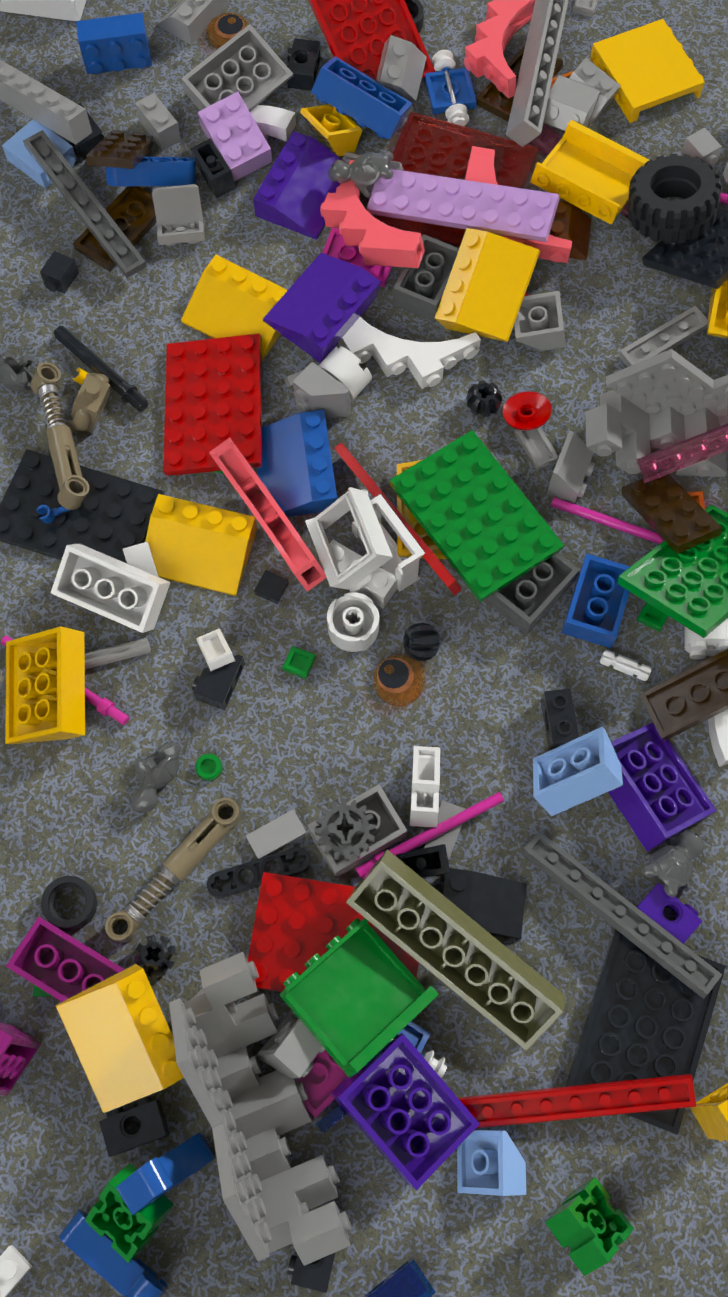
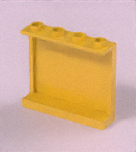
(647, 66)
(589, 172)

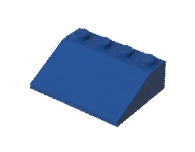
(298, 464)

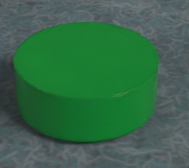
(208, 767)

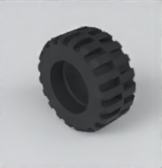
(671, 219)

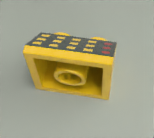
(332, 128)

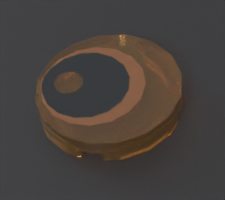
(224, 28)
(399, 680)

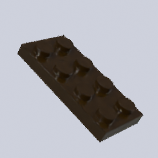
(496, 101)
(120, 150)
(132, 213)
(671, 512)
(689, 697)

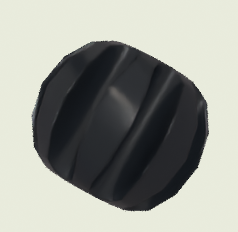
(484, 398)
(421, 641)
(164, 954)

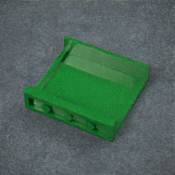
(355, 996)

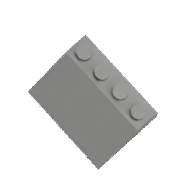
(241, 66)

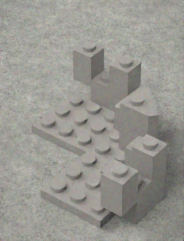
(658, 407)
(250, 1115)

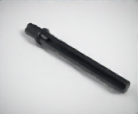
(128, 392)

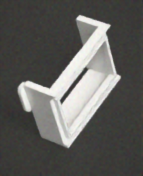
(370, 531)
(402, 568)

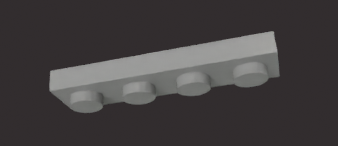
(665, 337)

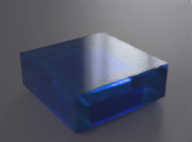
(331, 1119)

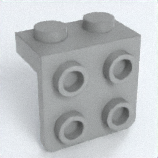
(178, 215)

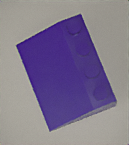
(297, 186)
(323, 304)
(657, 788)
(406, 1111)

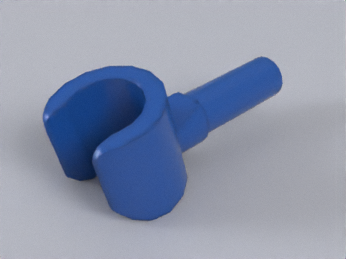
(51, 513)

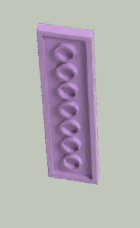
(465, 204)

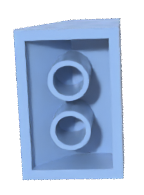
(576, 772)

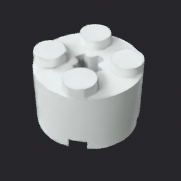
(345, 368)
(343, 612)
(710, 645)

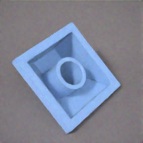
(490, 1165)

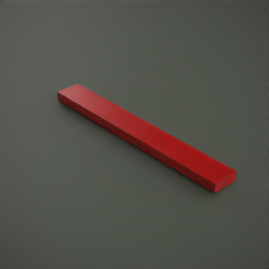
(374, 490)
(582, 1101)

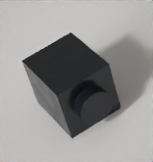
(59, 272)

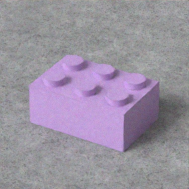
(235, 135)

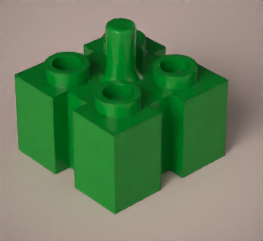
(113, 1218)
(589, 1226)

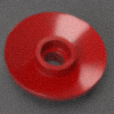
(527, 410)

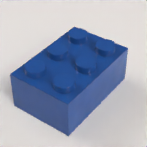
(114, 43)
(597, 602)

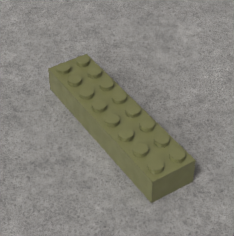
(457, 950)

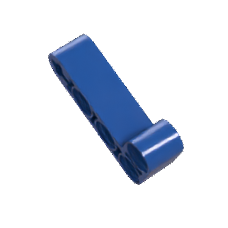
(155, 172)
(164, 1173)
(129, 1279)

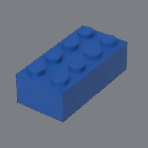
(361, 98)

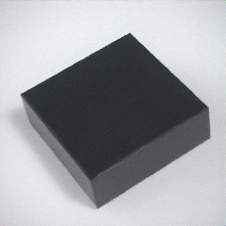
(271, 587)

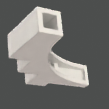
(394, 354)

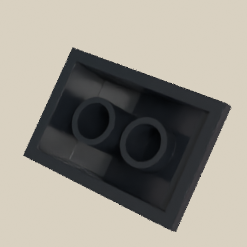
(488, 900)

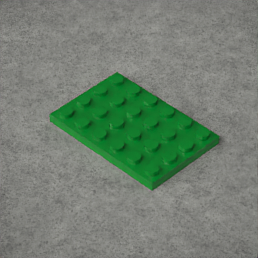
(476, 515)
(686, 584)

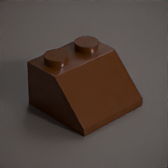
(572, 225)

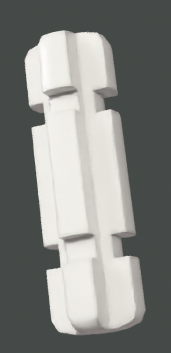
(625, 665)

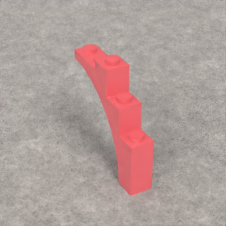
(491, 38)
(482, 170)
(376, 240)
(269, 514)

